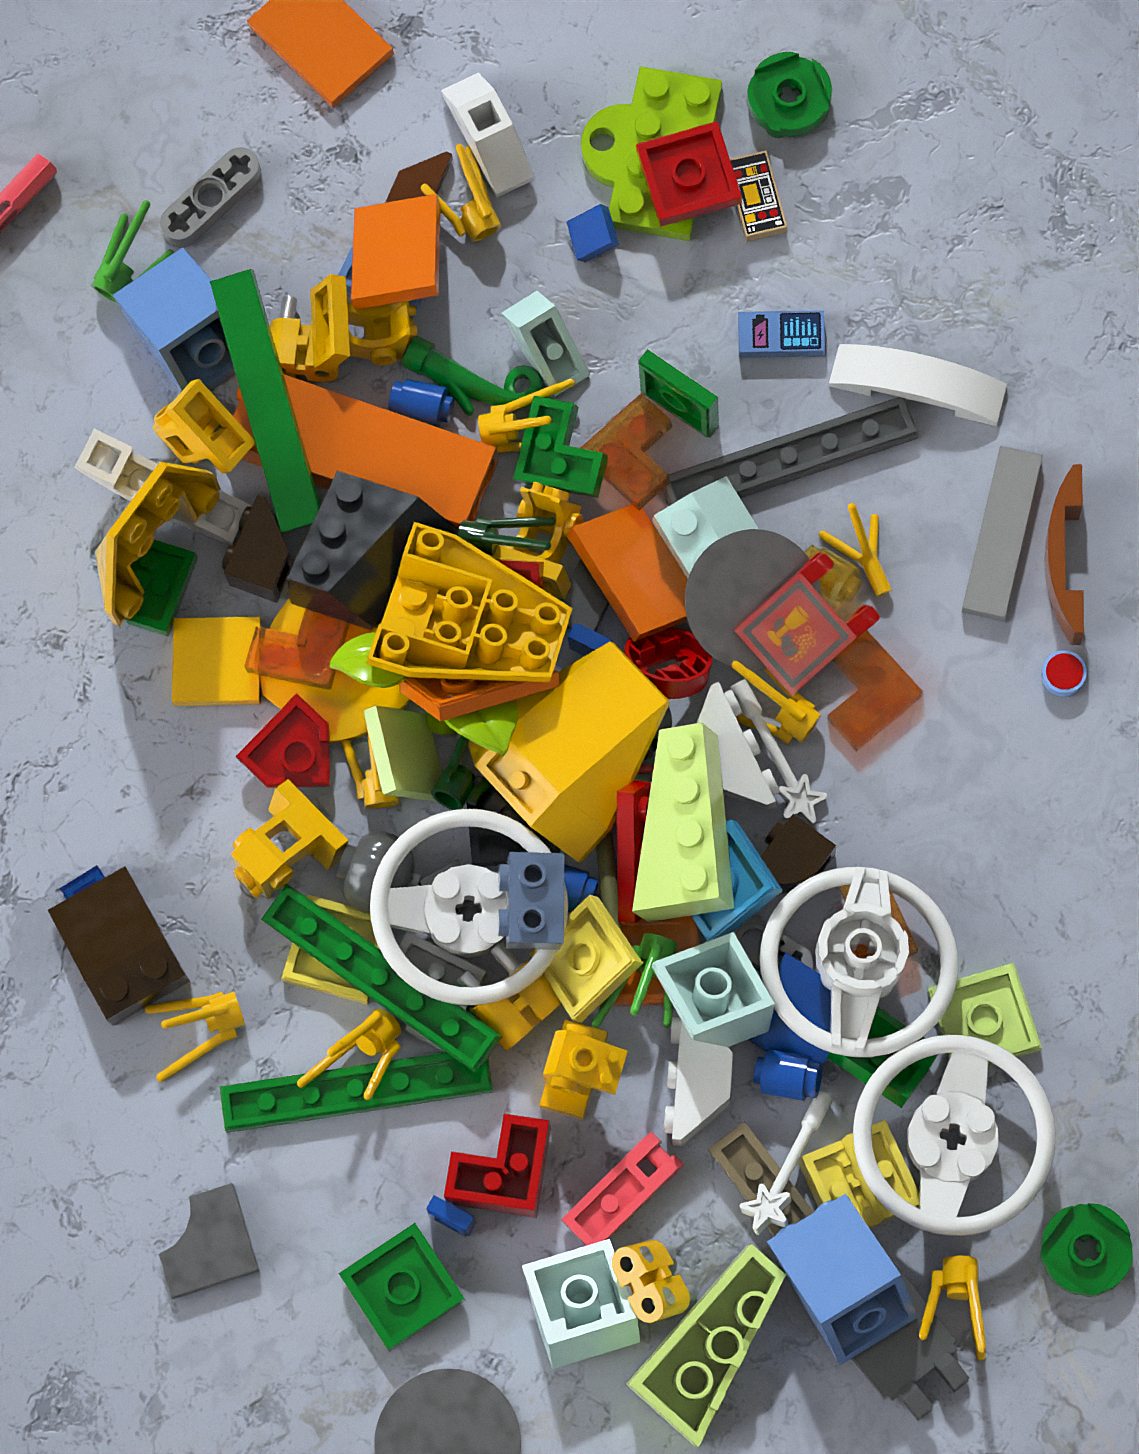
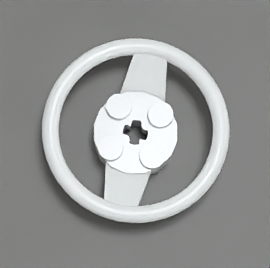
(433, 913)
(854, 981)
(957, 1106)

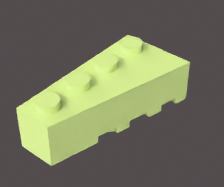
(685, 831)
(701, 1355)

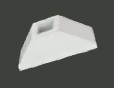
(489, 133)
(737, 749)
(701, 1084)

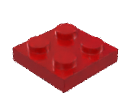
(688, 173)

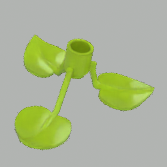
(486, 727)

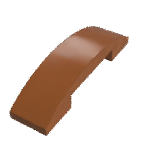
(1066, 604)

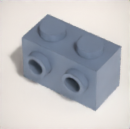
(533, 900)

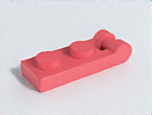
(621, 1192)

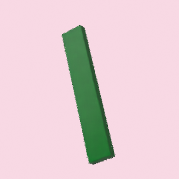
(266, 399)
(368, 971)
(342, 1091)

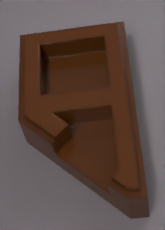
(428, 172)

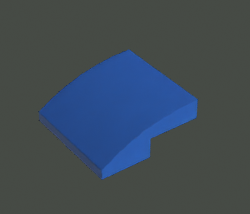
(810, 999)

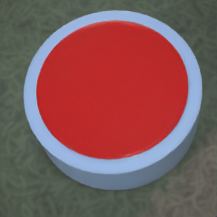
(1063, 673)

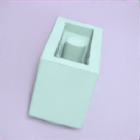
(545, 340)

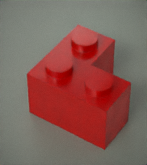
(510, 1180)

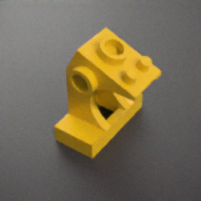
(385, 327)
(188, 428)
(567, 514)
(263, 865)
(576, 1065)

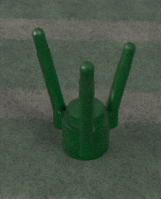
(485, 536)
(456, 782)

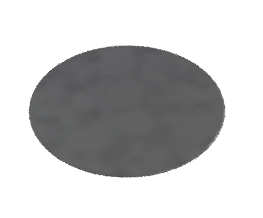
(732, 583)
(447, 1415)

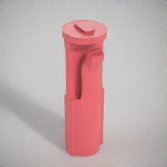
(24, 188)

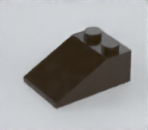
(118, 946)

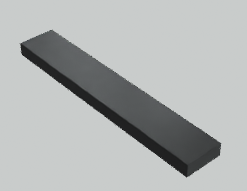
(801, 452)

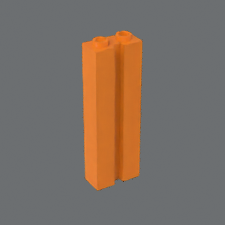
(386, 449)

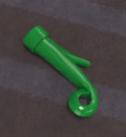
(426, 360)

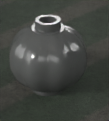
(360, 866)

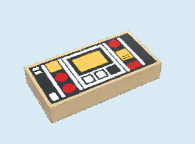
(761, 207)

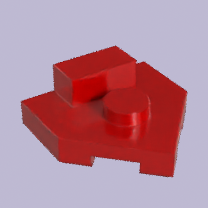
(291, 748)

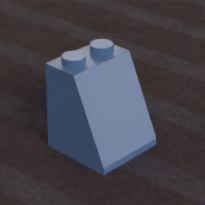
(179, 321)
(843, 1278)

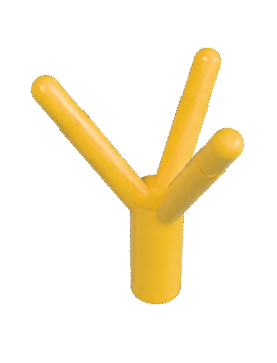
(869, 550)

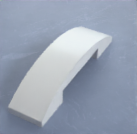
(920, 379)
(124, 473)

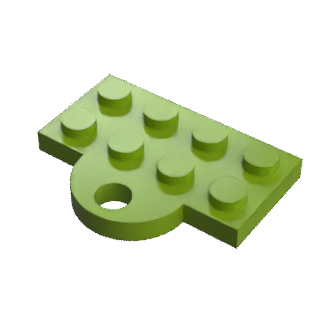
(660, 106)

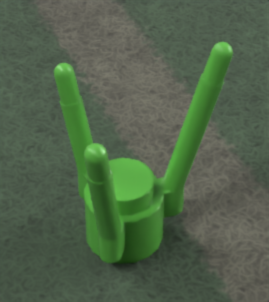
(113, 273)
(651, 949)

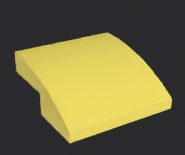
(835, 1172)

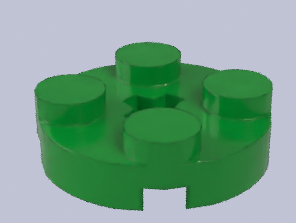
(784, 117)
(1081, 1223)

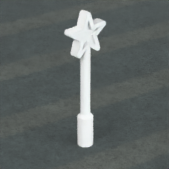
(797, 794)
(770, 1204)

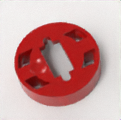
(666, 645)

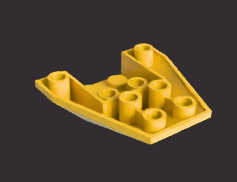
(163, 494)
(466, 616)
(577, 749)

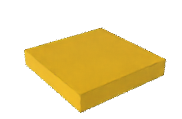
(211, 661)

